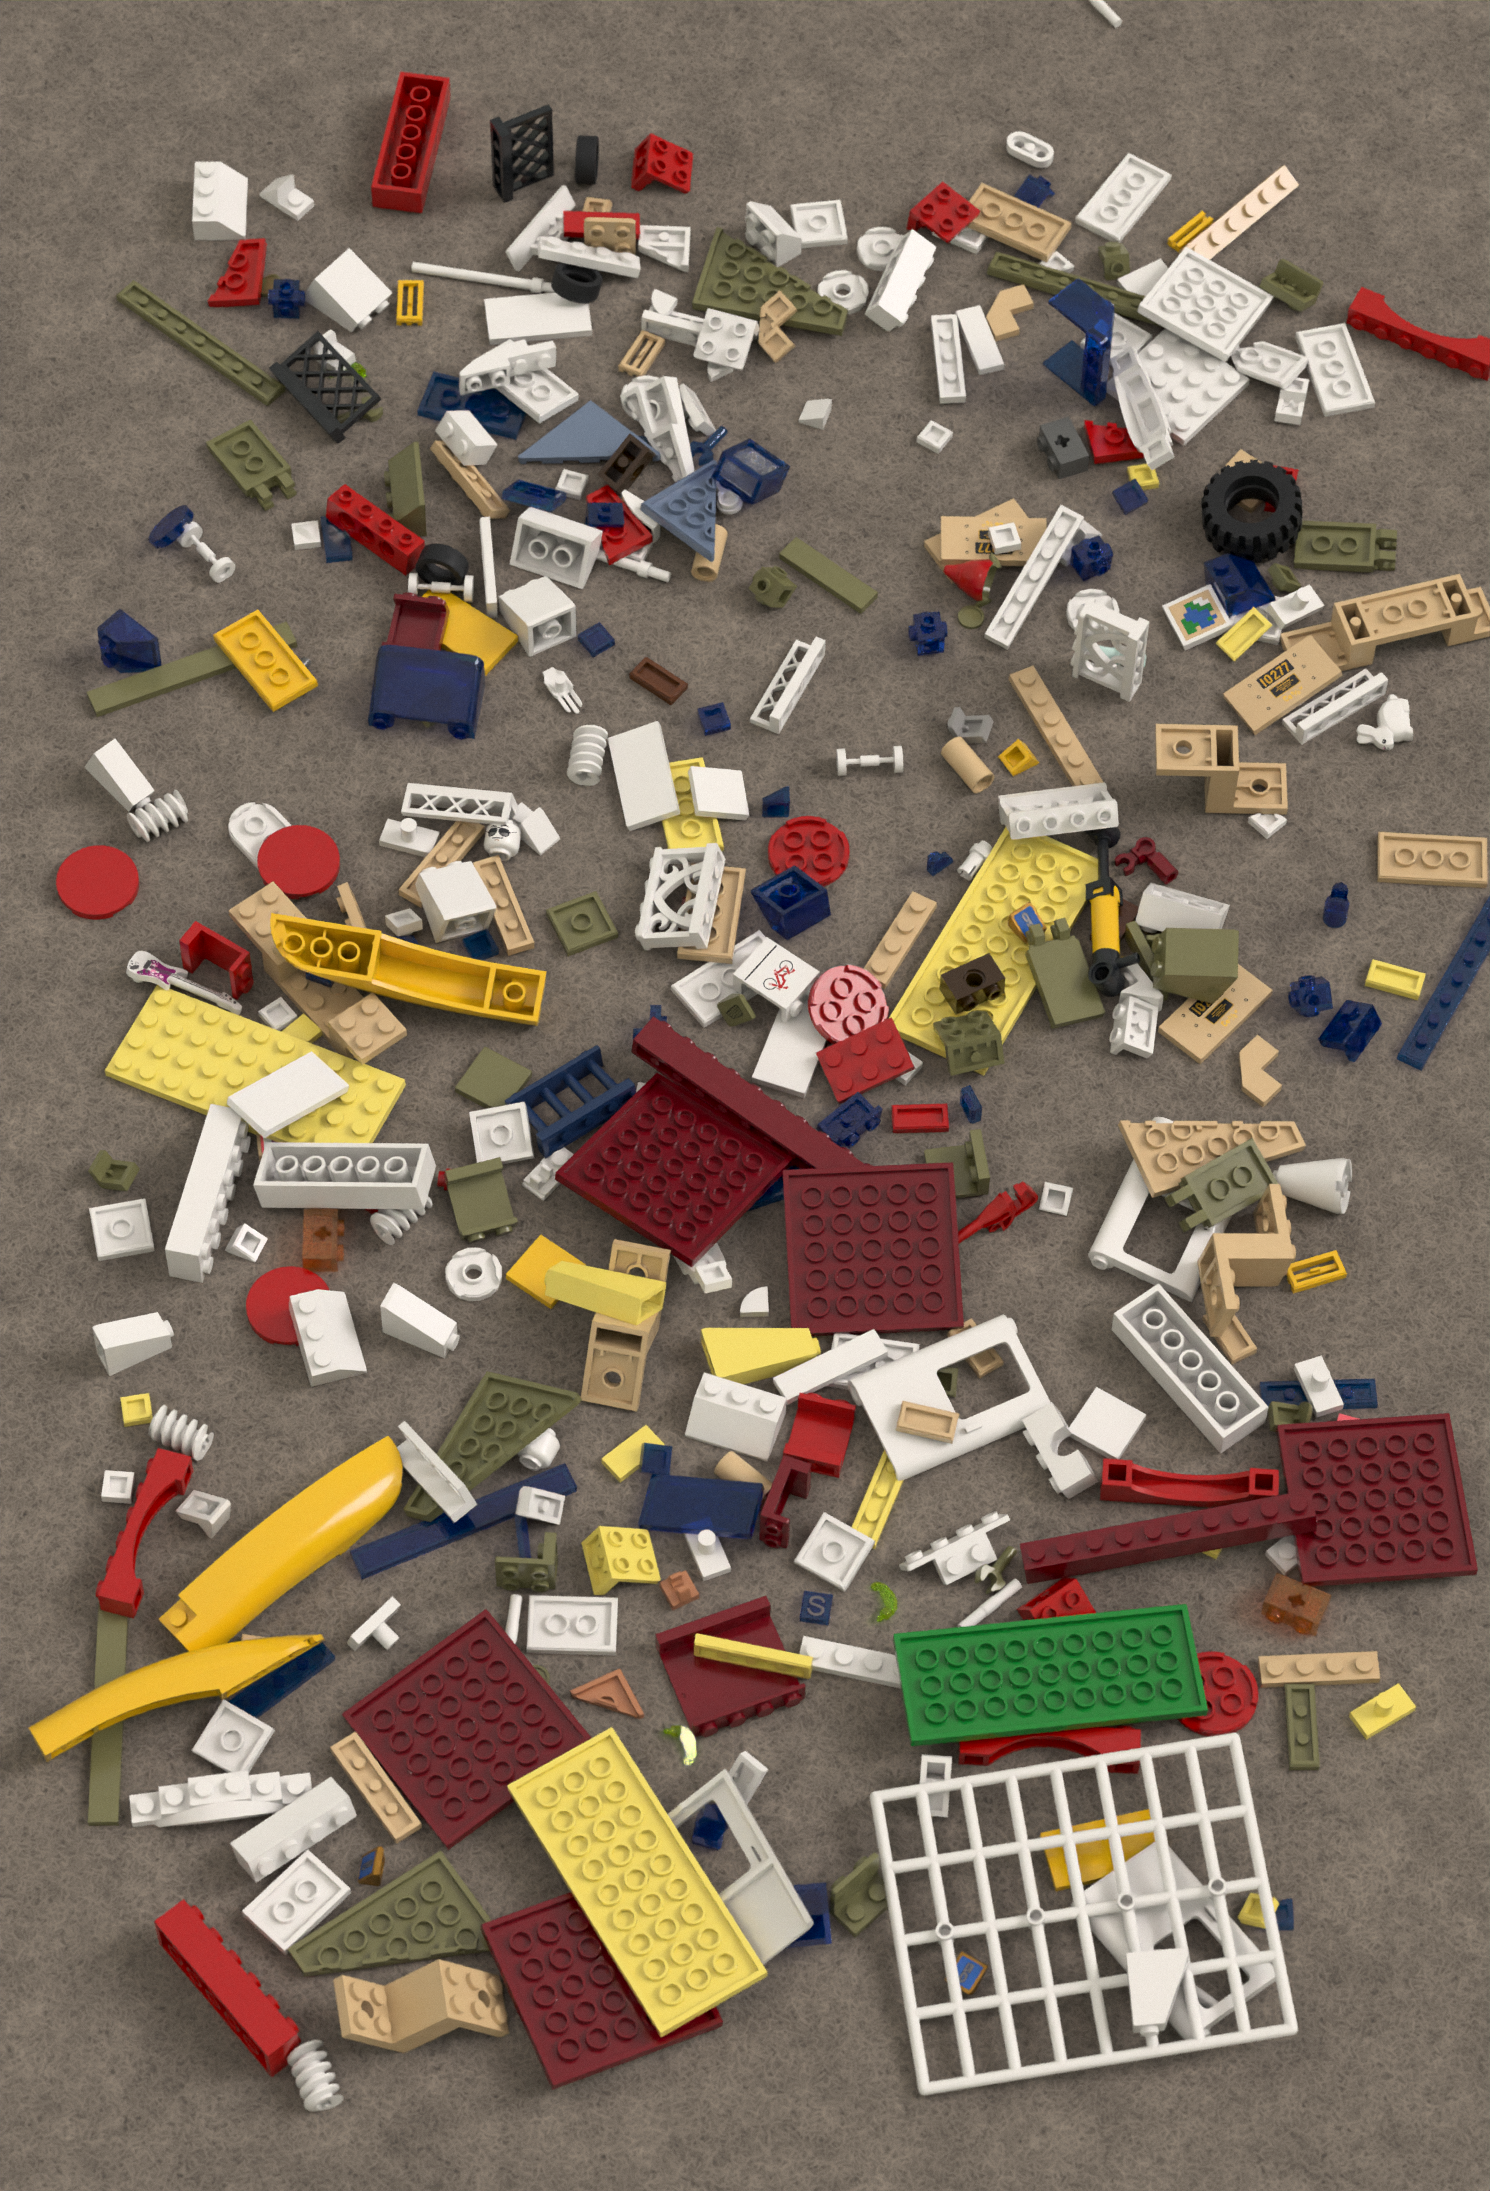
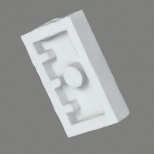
(1134, 1027)

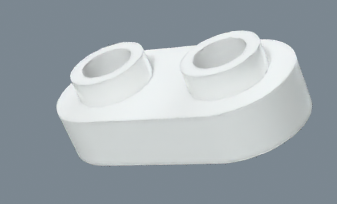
(1031, 149)

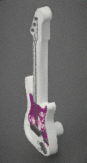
(150, 969)

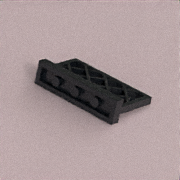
(505, 157)
(306, 396)

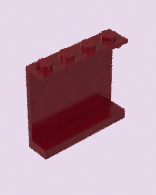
(720, 1692)

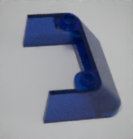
(1085, 368)

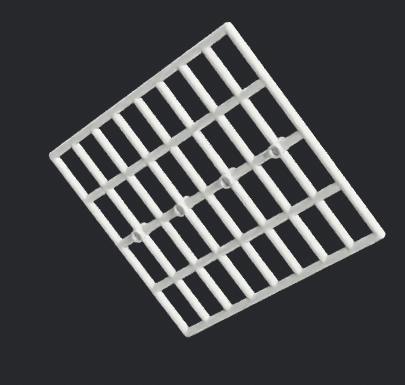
(1037, 1918)

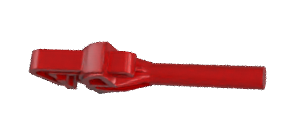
(1001, 1211)

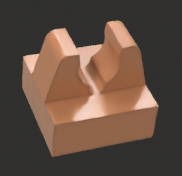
(679, 1590)

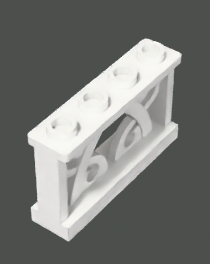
(1120, 630)
(1058, 811)
(660, 884)

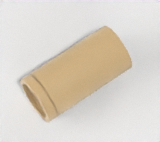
(703, 568)
(967, 764)
(736, 1469)

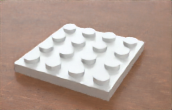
(1205, 304)
(1188, 383)

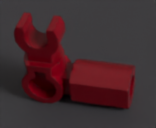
(1144, 852)

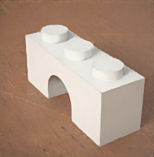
(1047, 1430)

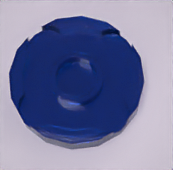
(170, 527)

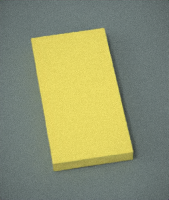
(686, 828)

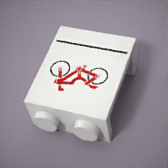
(776, 977)

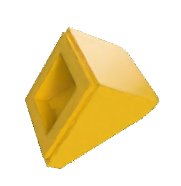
(1018, 758)

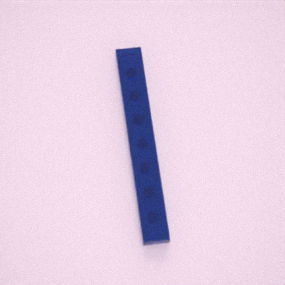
(1448, 993)
(442, 1530)

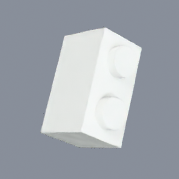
(466, 437)

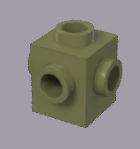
(772, 587)

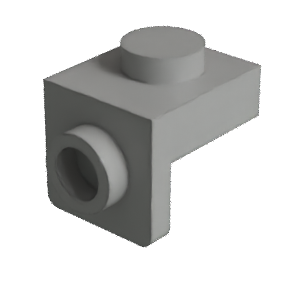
(971, 728)

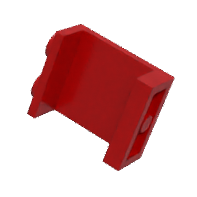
(203, 943)
(821, 1433)

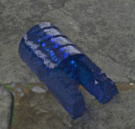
(1336, 906)

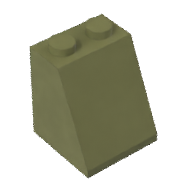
(1195, 962)

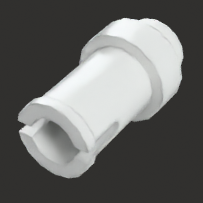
(974, 861)

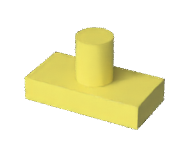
(1382, 1711)

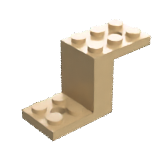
(1216, 757)
(1246, 1259)
(621, 1345)
(421, 2006)

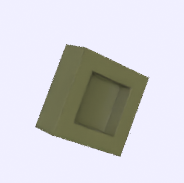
(1283, 578)

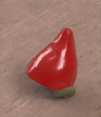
(975, 577)

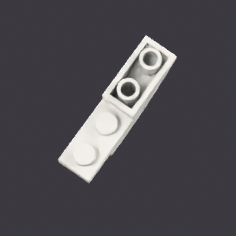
(498, 365)

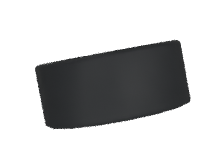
(586, 159)
(576, 283)
(444, 556)

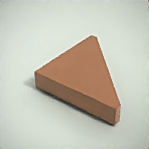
(610, 1693)

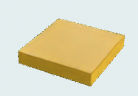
(532, 1266)

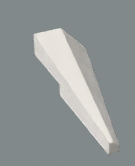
(662, 417)

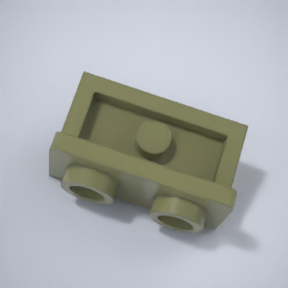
(1292, 286)

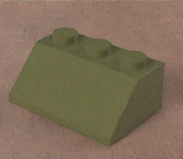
(407, 489)

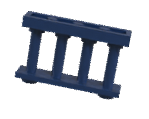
(585, 1118)

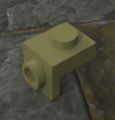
(1115, 260)
(113, 1173)

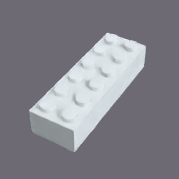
(344, 1175)
(207, 1194)
(1189, 1368)

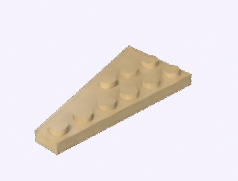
(1175, 1149)

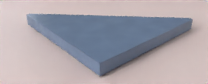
(584, 436)
(688, 510)

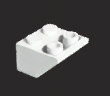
(771, 234)

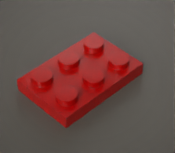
(865, 1060)

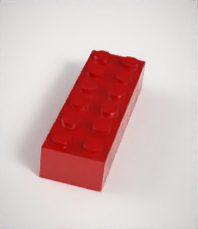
(411, 142)
(227, 1986)

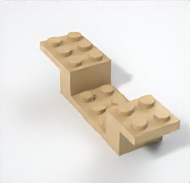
(1397, 615)
(348, 1021)

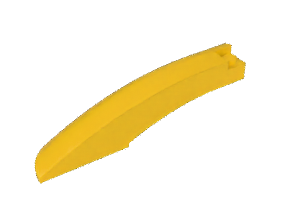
(409, 971)
(287, 1547)
(181, 1678)

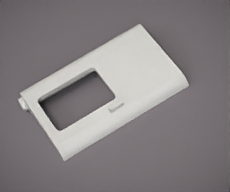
(1108, 1246)
(764, 1897)
(1155, 1925)

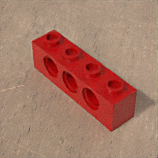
(374, 529)

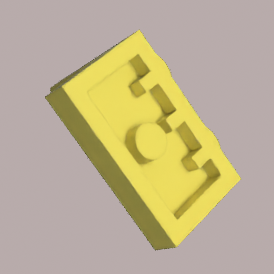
(619, 1556)

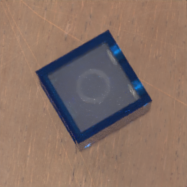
(750, 471)

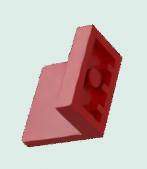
(662, 162)
(943, 213)
(1058, 1600)

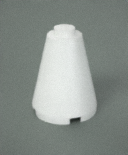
(1317, 1183)

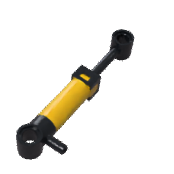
(1105, 899)

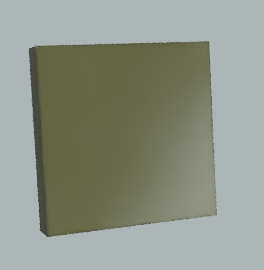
(582, 923)
(492, 1079)

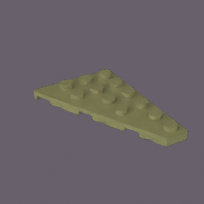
(742, 280)
(493, 1428)
(409, 1920)

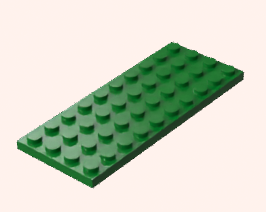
(1049, 1675)

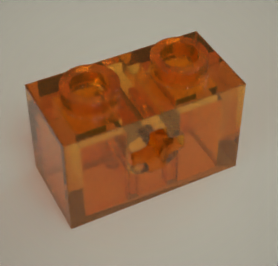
(319, 1254)
(1310, 1603)

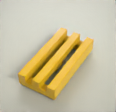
(1172, 241)
(409, 319)
(1319, 1280)

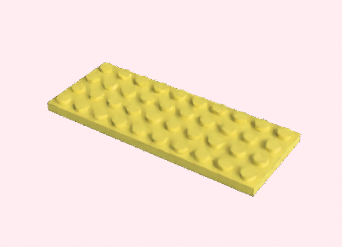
(1012, 875)
(207, 1054)
(637, 1882)

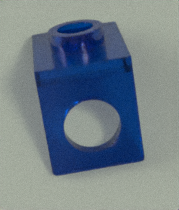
(604, 515)

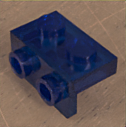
(1351, 1029)
(851, 1121)

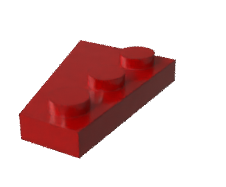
(243, 277)
(1110, 443)
(620, 541)

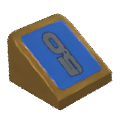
(1024, 917)
(372, 1867)
(970, 1972)

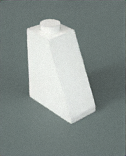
(120, 776)
(417, 1322)
(131, 1340)
(1153, 1986)

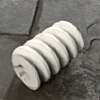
(587, 755)
(158, 815)
(388, 1221)
(179, 1434)
(312, 2077)

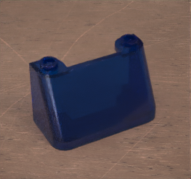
(427, 688)

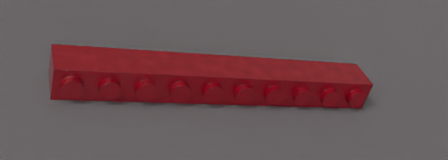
(731, 1095)
(1168, 1537)

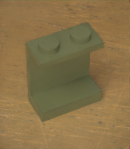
(480, 1200)

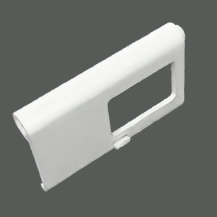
(916, 1381)

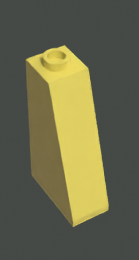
(605, 1291)
(756, 1353)

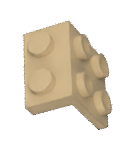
(611, 233)

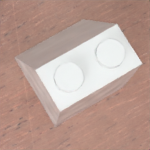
(348, 292)
(539, 615)
(455, 900)

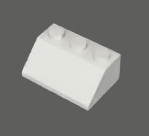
(219, 202)
(555, 547)
(1172, 908)
(326, 1336)
(736, 1417)

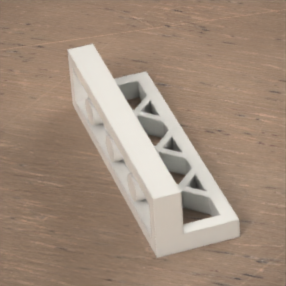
(674, 327)
(793, 688)
(1335, 710)
(457, 800)
(434, 1475)

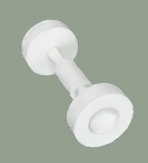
(222, 568)
(443, 587)
(869, 760)

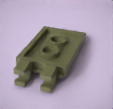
(252, 463)
(1345, 547)
(1062, 976)
(1224, 1186)

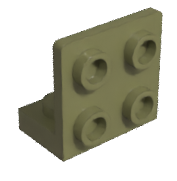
(970, 1042)
(969, 1163)
(531, 1573)
(859, 1896)

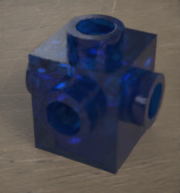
(286, 298)
(1091, 557)
(928, 633)
(1310, 995)

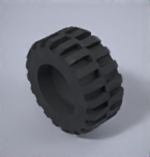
(1258, 482)

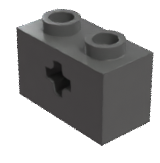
(1063, 448)

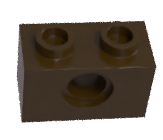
(626, 464)
(979, 972)

